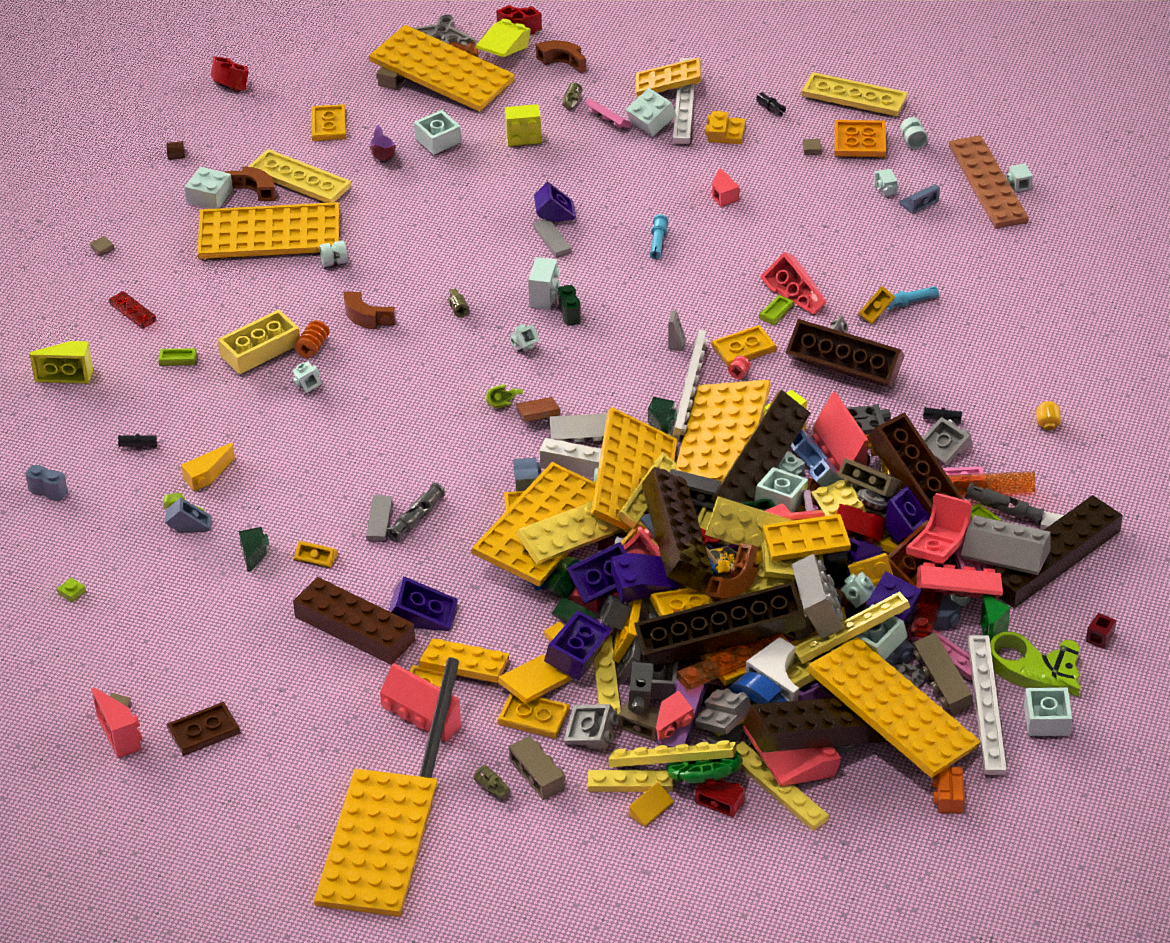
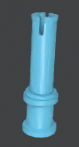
(658, 231)
(903, 298)

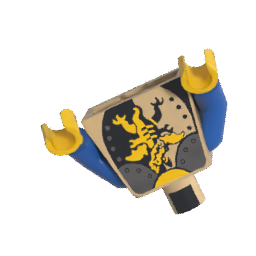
(723, 559)

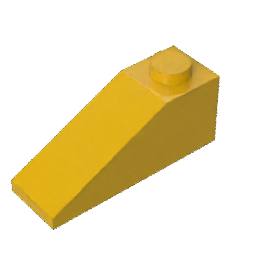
(206, 468)

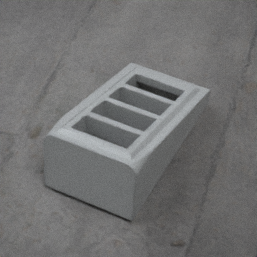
(676, 335)

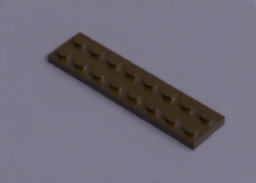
(763, 449)

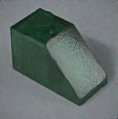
(253, 546)

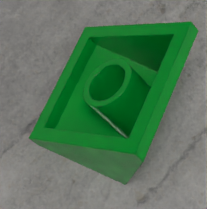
(994, 616)

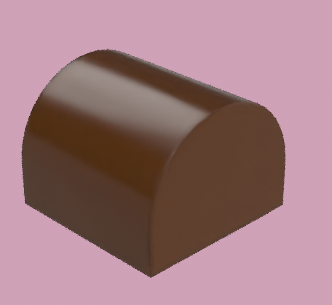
(175, 150)

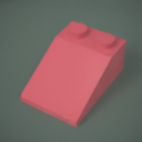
(117, 724)

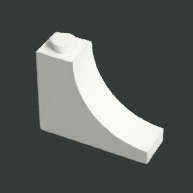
(773, 664)

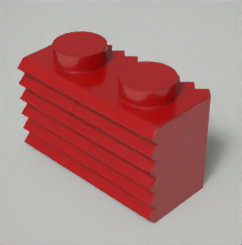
(720, 796)

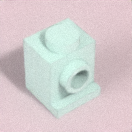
(886, 182)

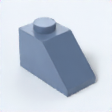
(187, 517)
(948, 614)

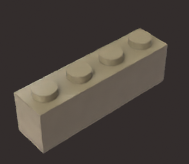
(943, 673)

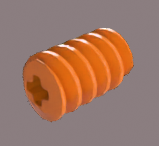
(312, 338)

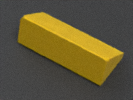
(876, 305)
(315, 554)
(650, 805)

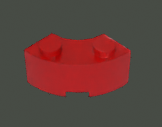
(528, 16)
(229, 73)
(862, 524)

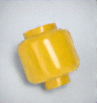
(1048, 415)

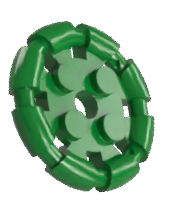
(702, 770)

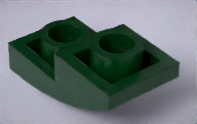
(566, 609)

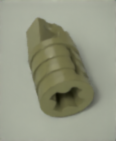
(571, 95)
(458, 303)
(494, 785)

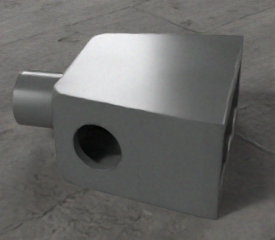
(640, 696)

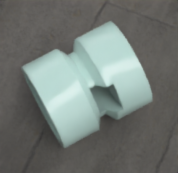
(913, 133)
(328, 257)

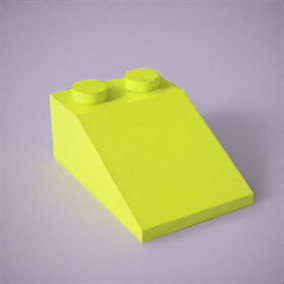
(505, 38)
(63, 363)

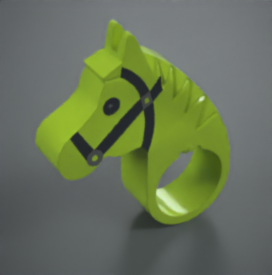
(1035, 669)

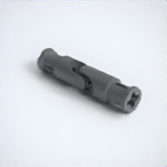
(1001, 502)
(408, 520)

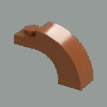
(561, 51)
(256, 180)
(367, 315)
(740, 576)

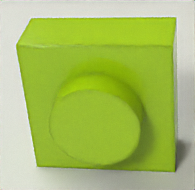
(71, 589)

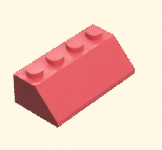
(959, 581)
(416, 701)

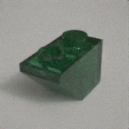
(661, 414)

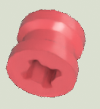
(739, 367)

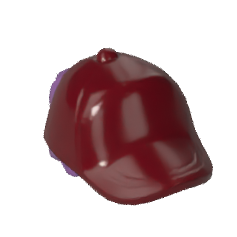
(382, 146)

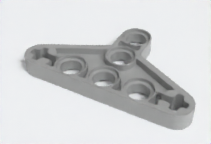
(445, 32)

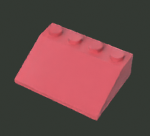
(840, 434)
(801, 764)

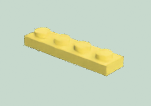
(627, 780)

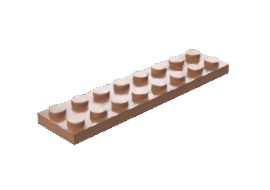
(988, 182)

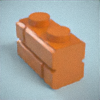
(949, 791)

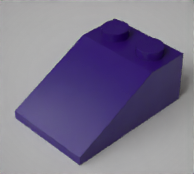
(594, 574)
(640, 576)
(423, 605)
(577, 645)

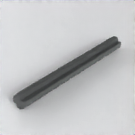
(439, 718)

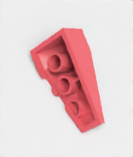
(793, 282)

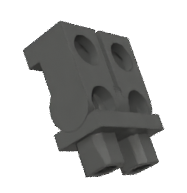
(869, 417)

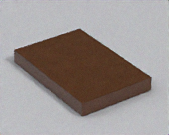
(203, 728)

